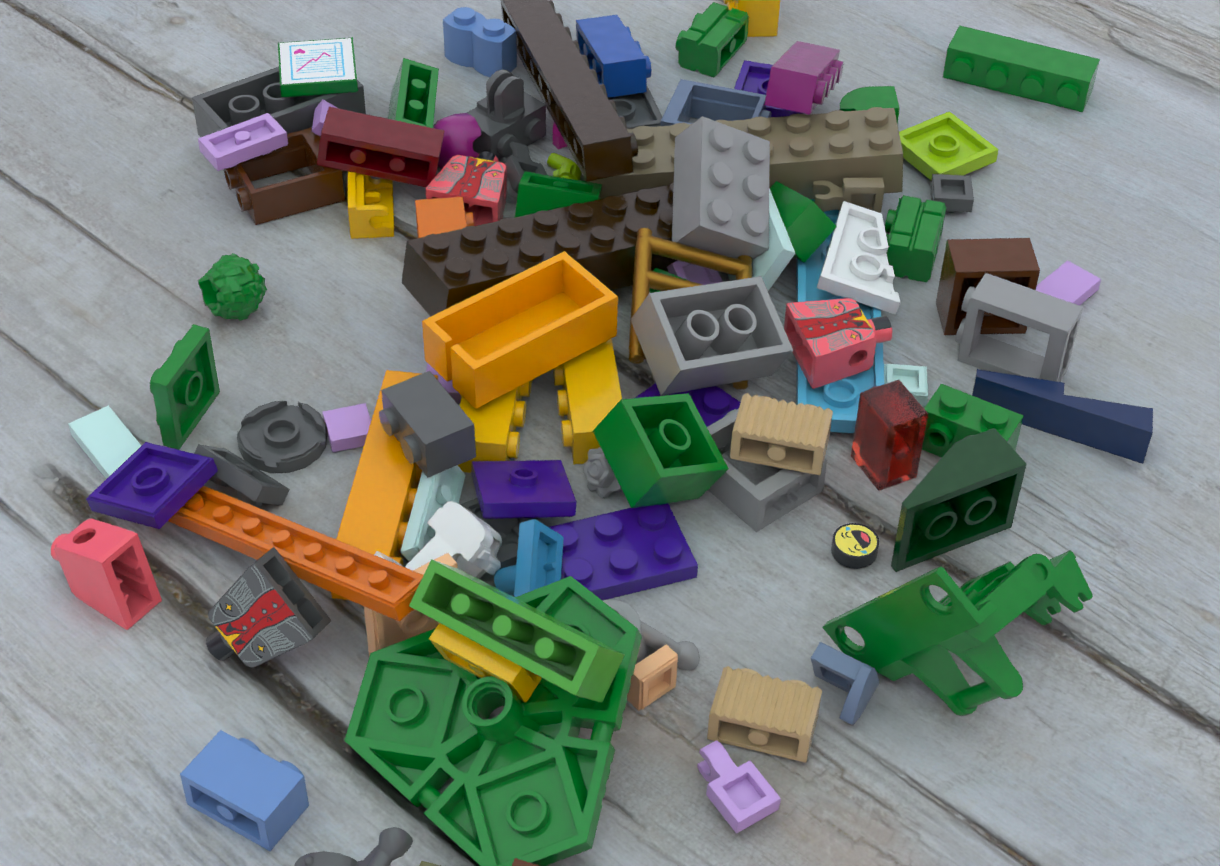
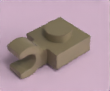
(857, 191)

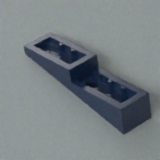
(1091, 422)

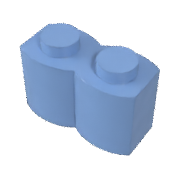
(479, 42)

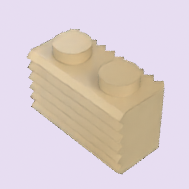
(781, 434)
(764, 713)

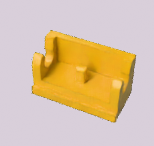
(370, 206)

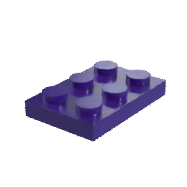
(626, 551)

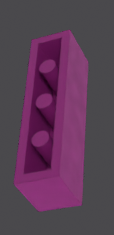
(803, 77)

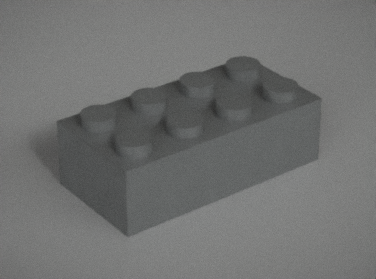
(262, 95)

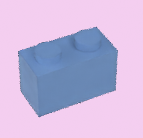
(245, 789)

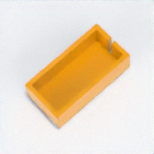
(520, 329)

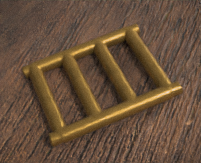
(645, 278)

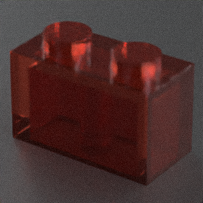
(889, 434)

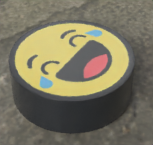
(855, 545)

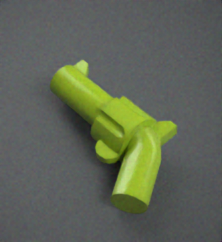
(564, 167)

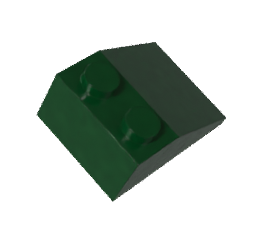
(960, 499)

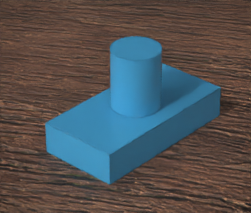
(537, 560)

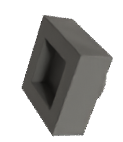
(954, 191)

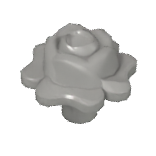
(600, 474)

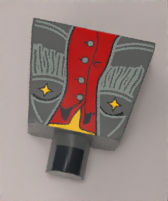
(264, 614)

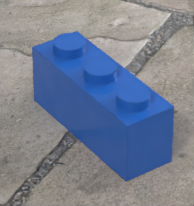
(613, 55)

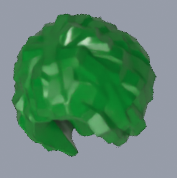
(232, 287)

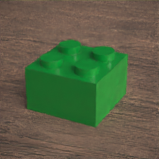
(659, 449)

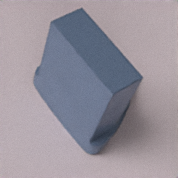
(849, 675)

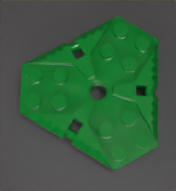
(519, 778)

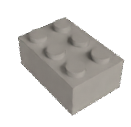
(721, 190)
(711, 335)

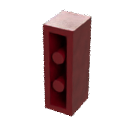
(380, 147)

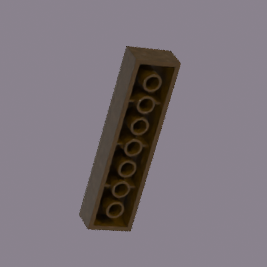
(595, 233)

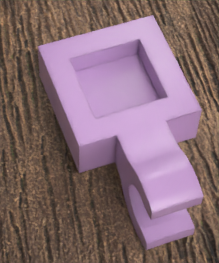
(736, 792)

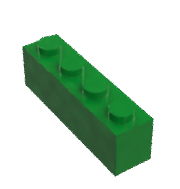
(1021, 68)

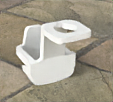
(463, 537)

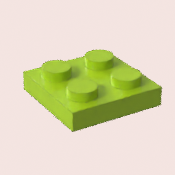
(946, 147)

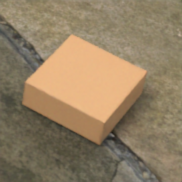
(653, 677)

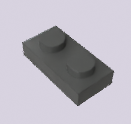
(251, 483)

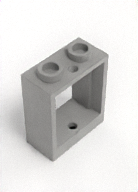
(1025, 307)
(769, 499)

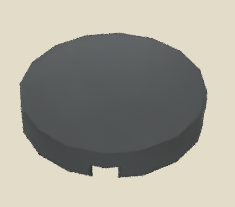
(282, 437)

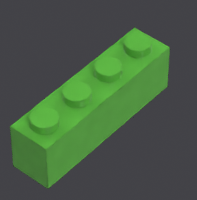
(517, 631)

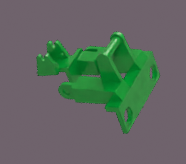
(912, 631)

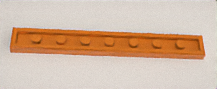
(308, 553)

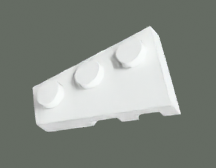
(858, 260)

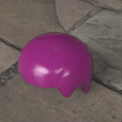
(458, 136)

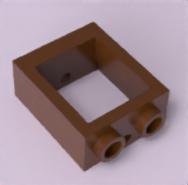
(288, 197)

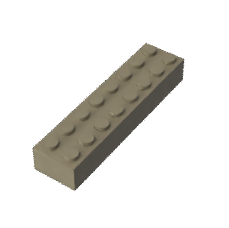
(800, 151)

